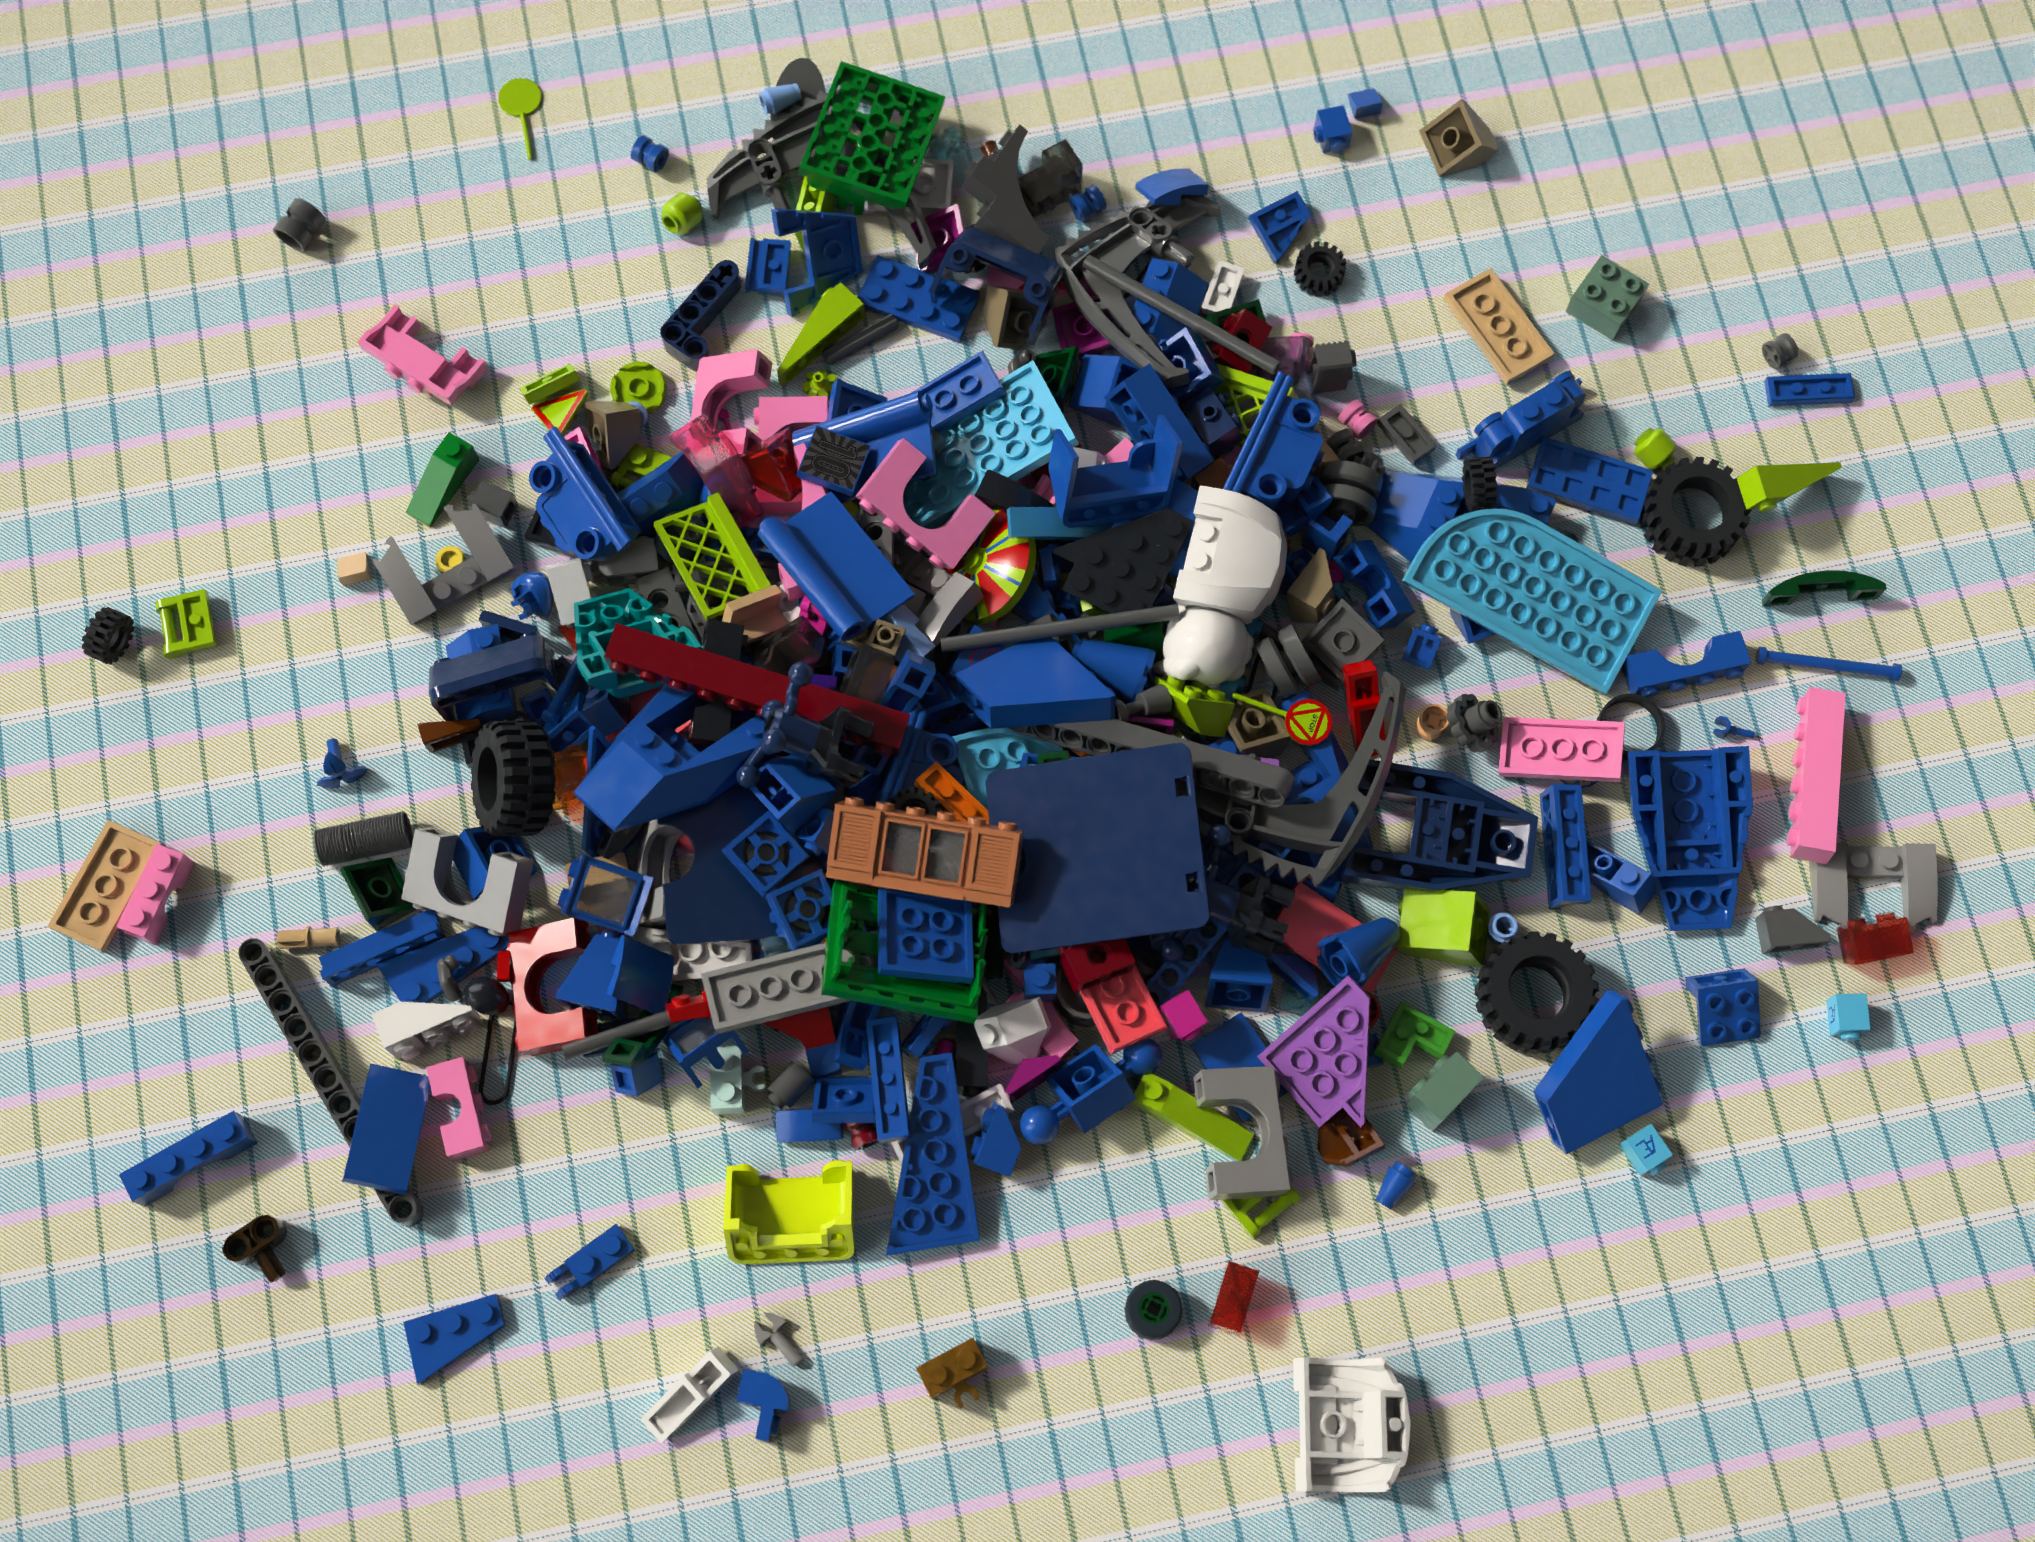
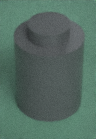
(789, 1086)

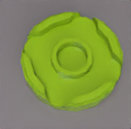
(641, 384)

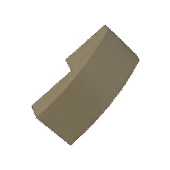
(880, 636)

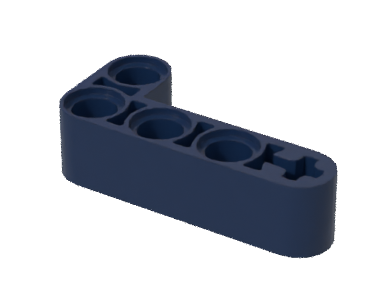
(720, 282)

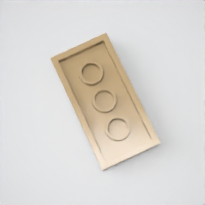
(1498, 326)
(103, 886)

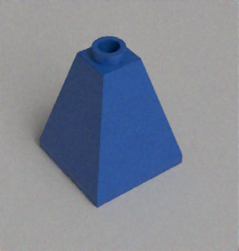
(591, 977)
(1239, 980)

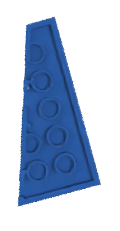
(934, 1184)

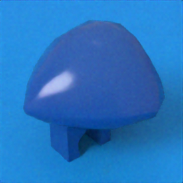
(533, 593)

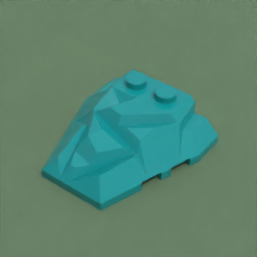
(594, 626)

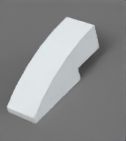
(689, 1394)

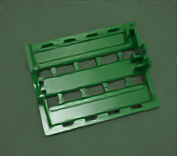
(884, 95)
(859, 906)

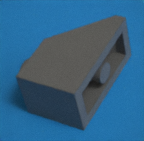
(1788, 931)

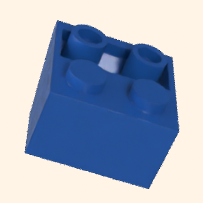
(1095, 380)
(792, 791)

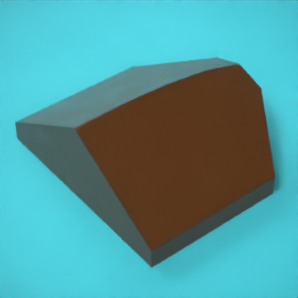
(1344, 1142)

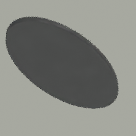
(810, 82)

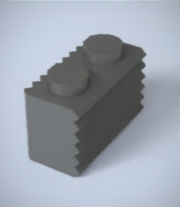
(1331, 367)

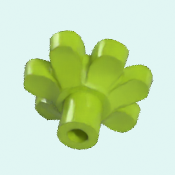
(819, 383)

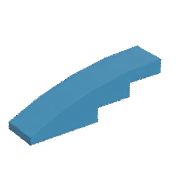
(1045, 524)

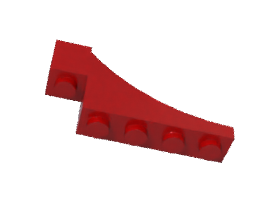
(811, 1027)

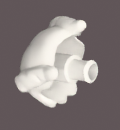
(1205, 646)

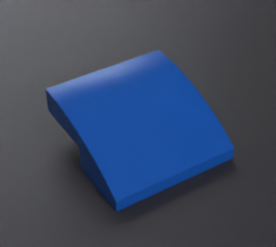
(1169, 185)
(1308, 505)
(641, 975)

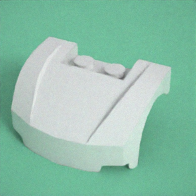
(1232, 555)
(1349, 1425)

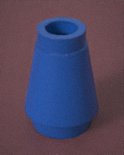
(1395, 1185)

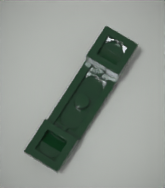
(1856, 584)
(638, 1049)

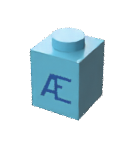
(1848, 1016)
(1646, 1151)

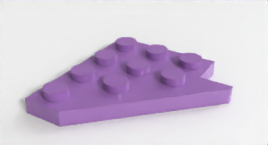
(1326, 1055)

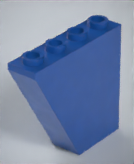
(1034, 686)
(1598, 1078)

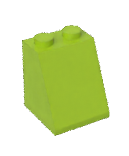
(1444, 926)

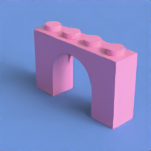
(723, 377)
(777, 415)
(884, 496)

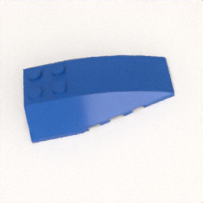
(1693, 829)

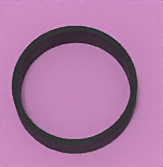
(1646, 703)

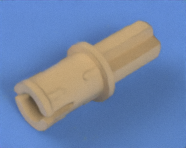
(308, 938)

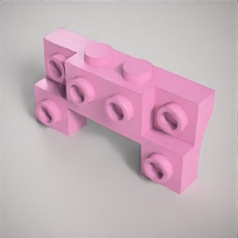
(417, 364)

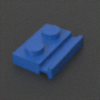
(768, 266)
(921, 1037)

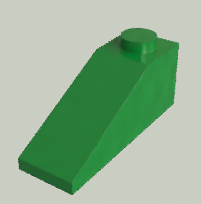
(442, 478)

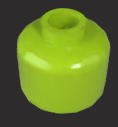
(681, 213)
(1655, 448)

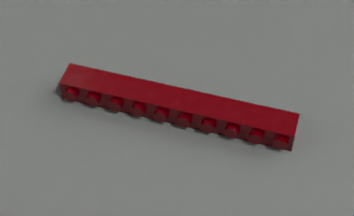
(743, 684)

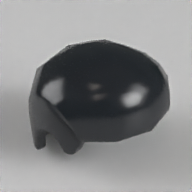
(486, 996)

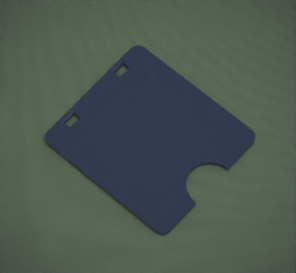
(1102, 848)
(714, 898)

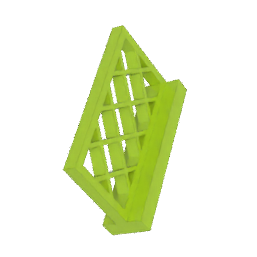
(1246, 387)
(732, 542)

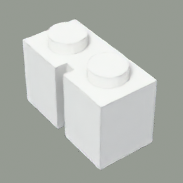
(570, 585)

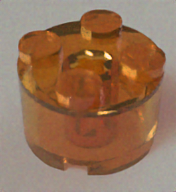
(570, 772)

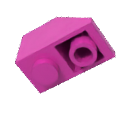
(1182, 1017)

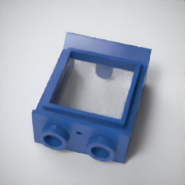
(605, 894)
(696, 1039)

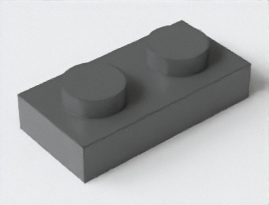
(1406, 434)

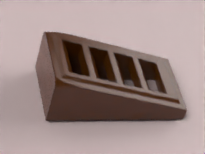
(446, 733)

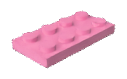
(1562, 749)

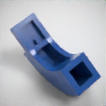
(851, 1033)

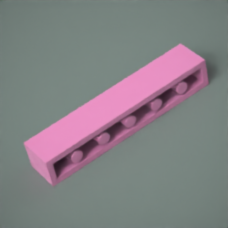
(1817, 775)

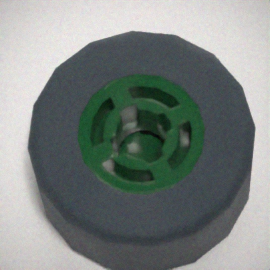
(1146, 1317)

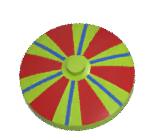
(999, 569)

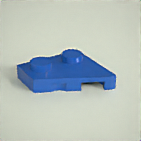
(1280, 224)

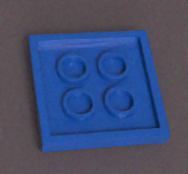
(924, 937)

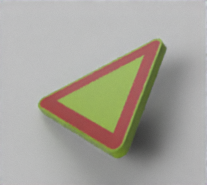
(560, 410)

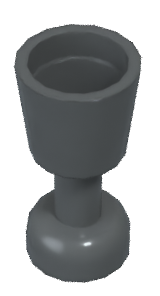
(1147, 703)

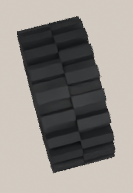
(1681, 539)

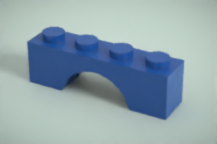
(1651, 672)
(901, 694)
(163, 1170)

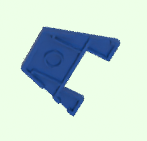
(830, 252)

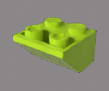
(1198, 706)

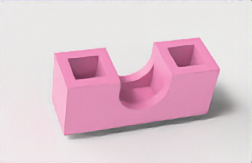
(145, 910)
(468, 1132)

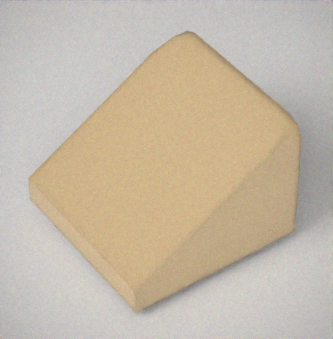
(353, 569)

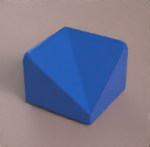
(822, 1061)

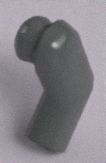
(1020, 360)
(446, 979)

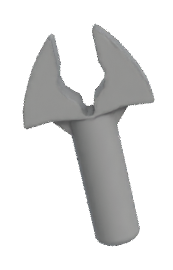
(778, 1338)

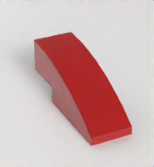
(1361, 698)

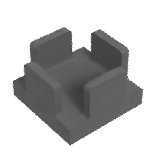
(1344, 638)

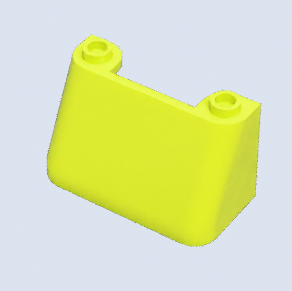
(789, 1216)

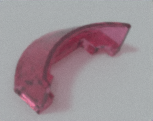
(720, 468)

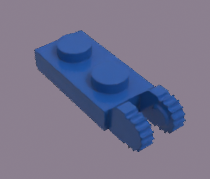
(592, 1260)

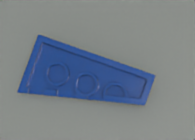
(415, 973)

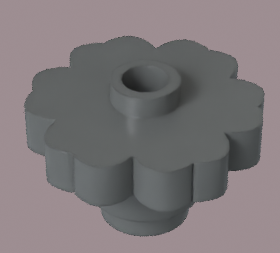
(1474, 722)

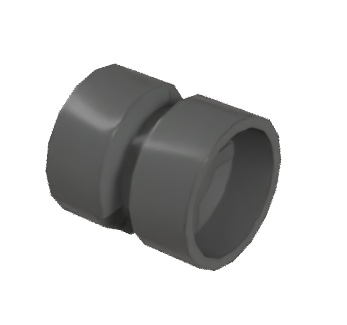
(298, 226)

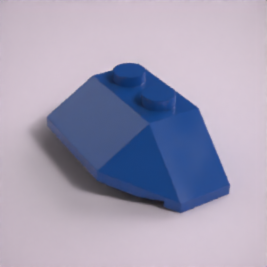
(664, 490)

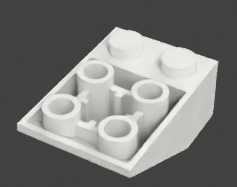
(415, 1026)

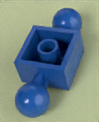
(1089, 1090)

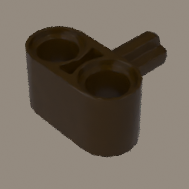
(258, 1247)

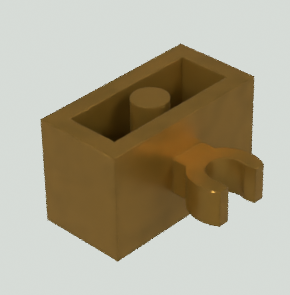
(953, 1370)

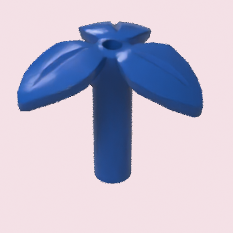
(336, 768)

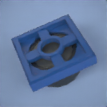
(764, 854)
(802, 912)

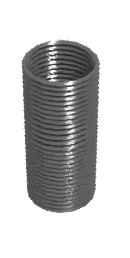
(369, 835)

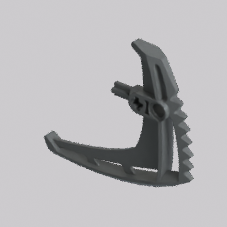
(784, 156)
(1137, 232)
(1313, 824)

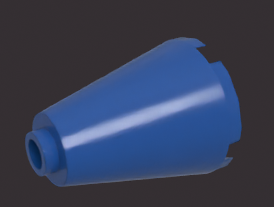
(1116, 665)
(1357, 950)

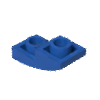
(797, 1126)

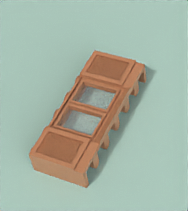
(925, 852)

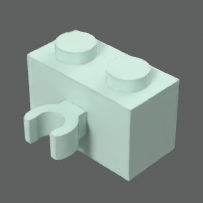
(729, 1082)

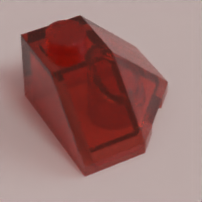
(774, 466)

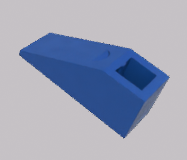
(1620, 879)

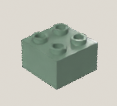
(1607, 297)
(1448, 1086)

